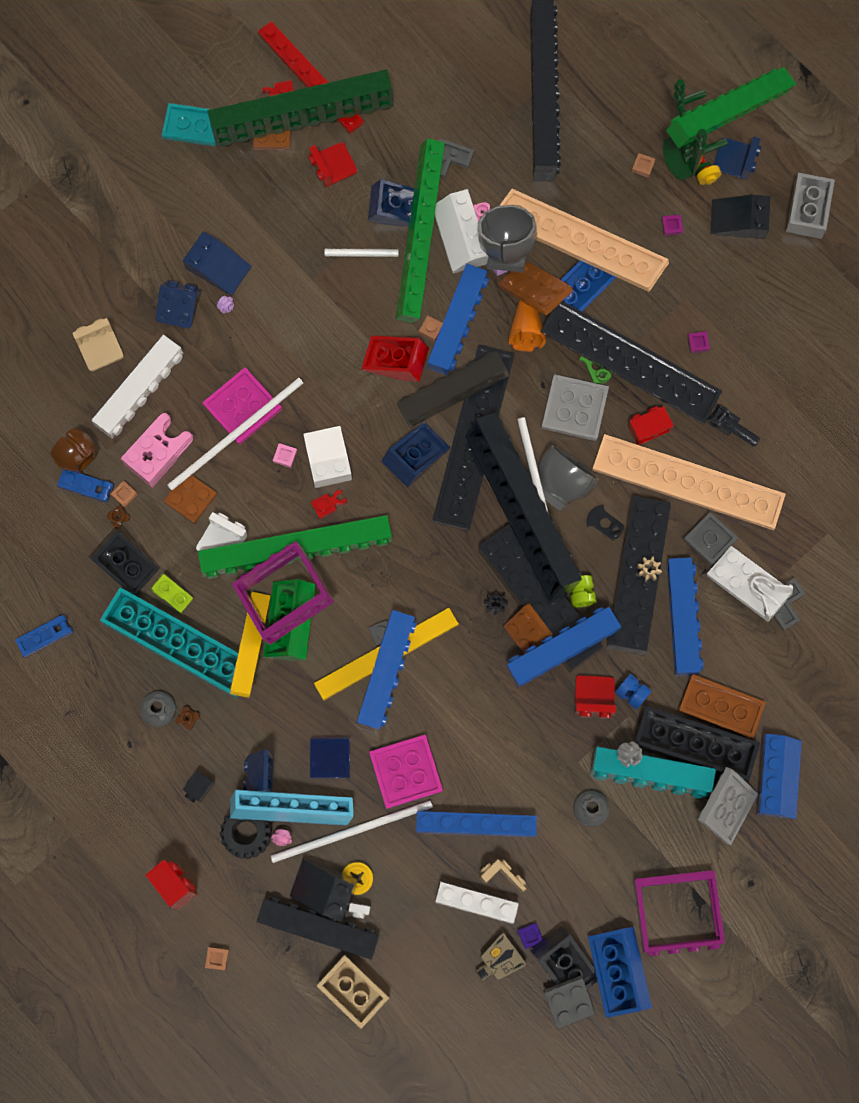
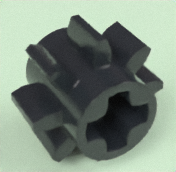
(495, 609)

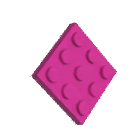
(239, 401)
(406, 771)

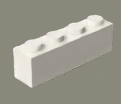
(477, 903)

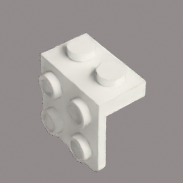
(221, 533)

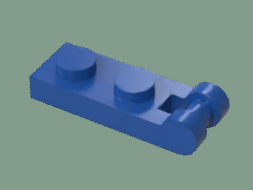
(85, 485)
(43, 636)

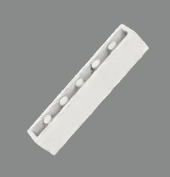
(137, 387)

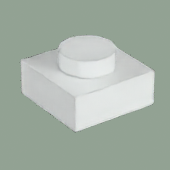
(359, 910)

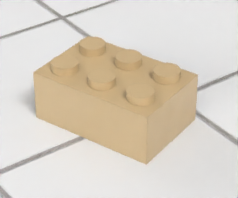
(353, 992)

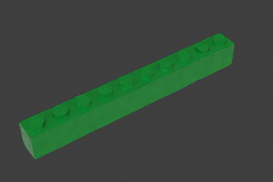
(730, 106)
(420, 231)
(315, 542)

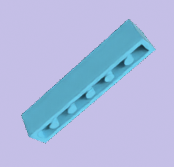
(291, 807)

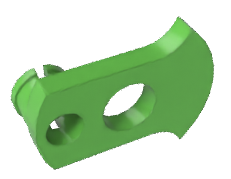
(594, 374)

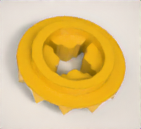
(367, 876)

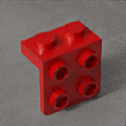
(332, 163)
(595, 696)

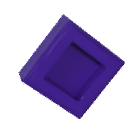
(530, 936)

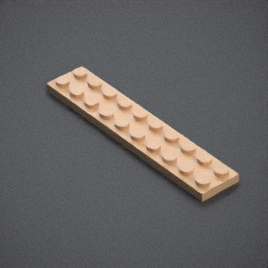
(591, 243)
(689, 482)

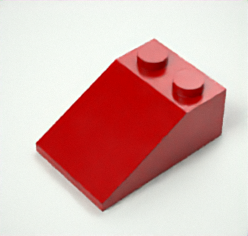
(396, 357)

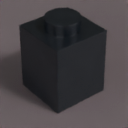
(197, 787)

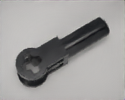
(729, 424)

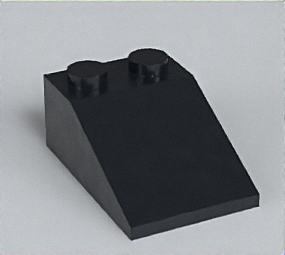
(741, 216)
(123, 562)
(324, 889)
(564, 959)

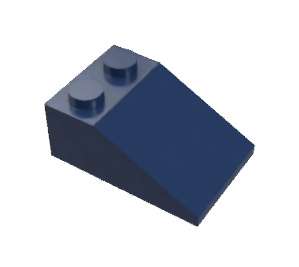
(390, 203)
(216, 264)
(415, 454)
(259, 772)

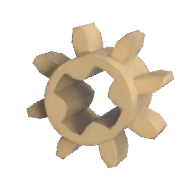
(654, 567)

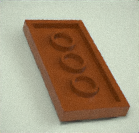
(536, 288)
(722, 706)

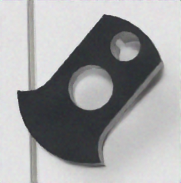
(597, 515)

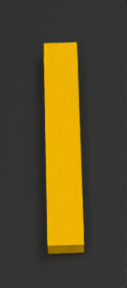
(364, 665)

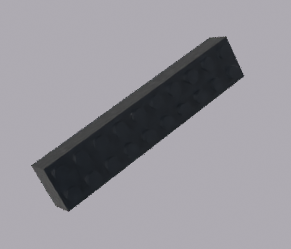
(544, 90)
(523, 507)

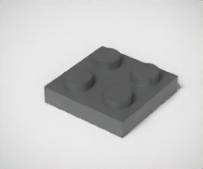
(710, 539)
(569, 1002)

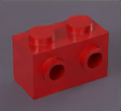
(650, 425)

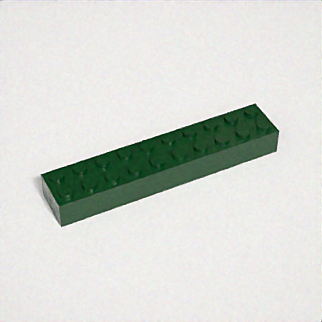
(301, 108)

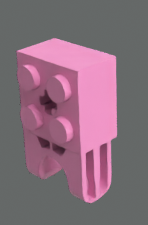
(156, 445)

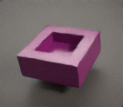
(672, 225)
(698, 342)

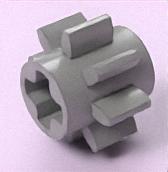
(629, 754)

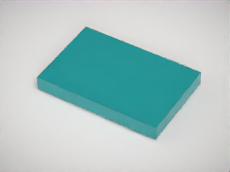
(188, 125)

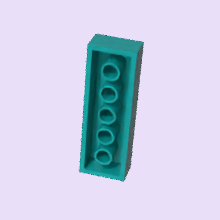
(654, 772)

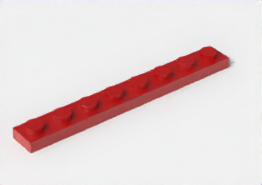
(300, 66)

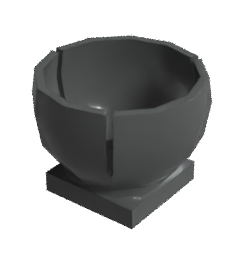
(507, 237)
(563, 480)

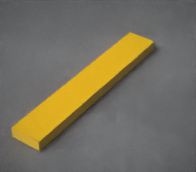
(249, 649)

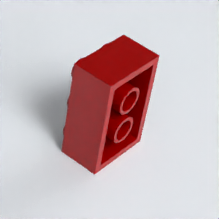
(171, 884)

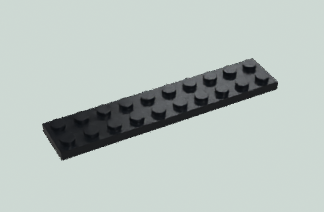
(631, 362)
(463, 472)

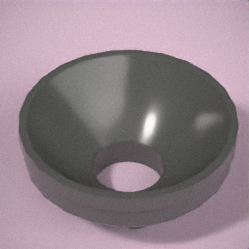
(162, 718)
(582, 814)

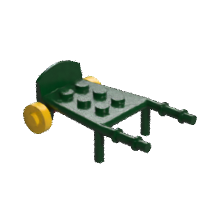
(689, 159)

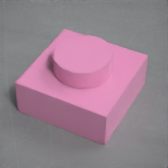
(285, 455)

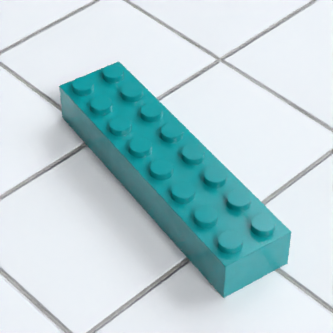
(171, 640)

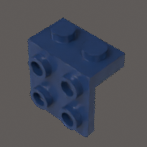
(738, 158)
(177, 303)

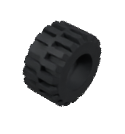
(245, 851)

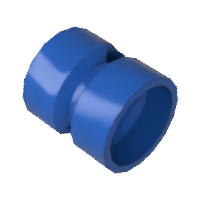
(640, 691)

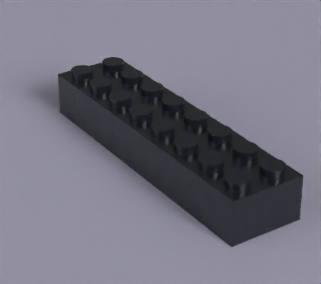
(514, 571)
(634, 596)

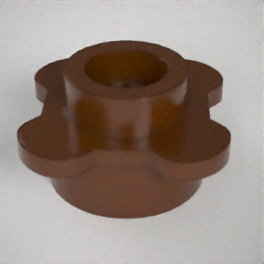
(114, 513)
(192, 718)

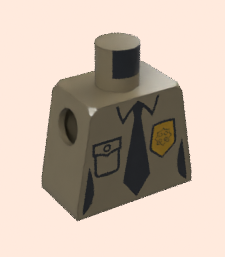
(500, 959)

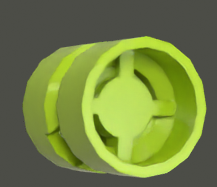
(583, 594)

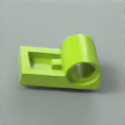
(171, 593)

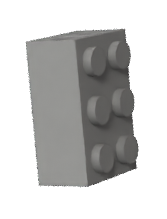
(810, 205)

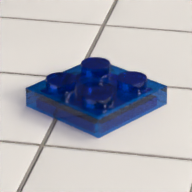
(330, 758)

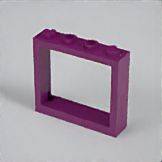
(296, 617)
(674, 879)

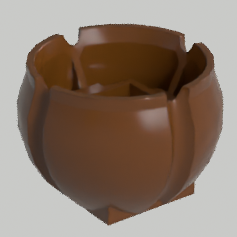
(74, 451)

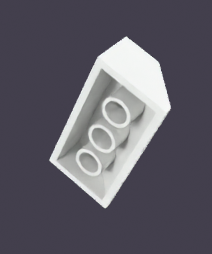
(459, 231)

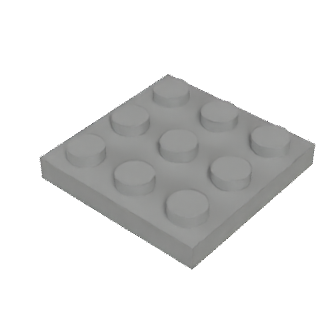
(575, 407)
(728, 806)

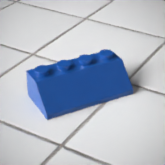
(586, 284)
(779, 776)
(619, 972)

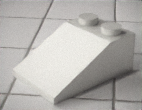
(327, 456)

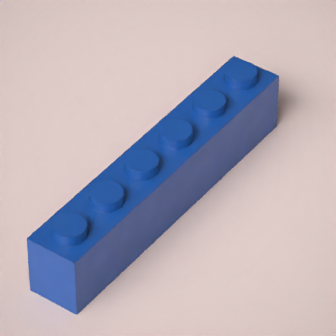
(457, 320)
(683, 617)
(563, 647)
(385, 670)
(476, 824)

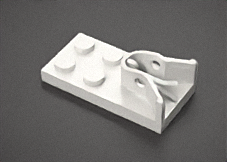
(750, 583)

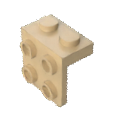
(98, 344)
(490, 870)

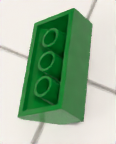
(286, 598)

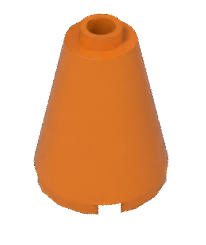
(526, 329)

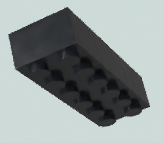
(695, 743)

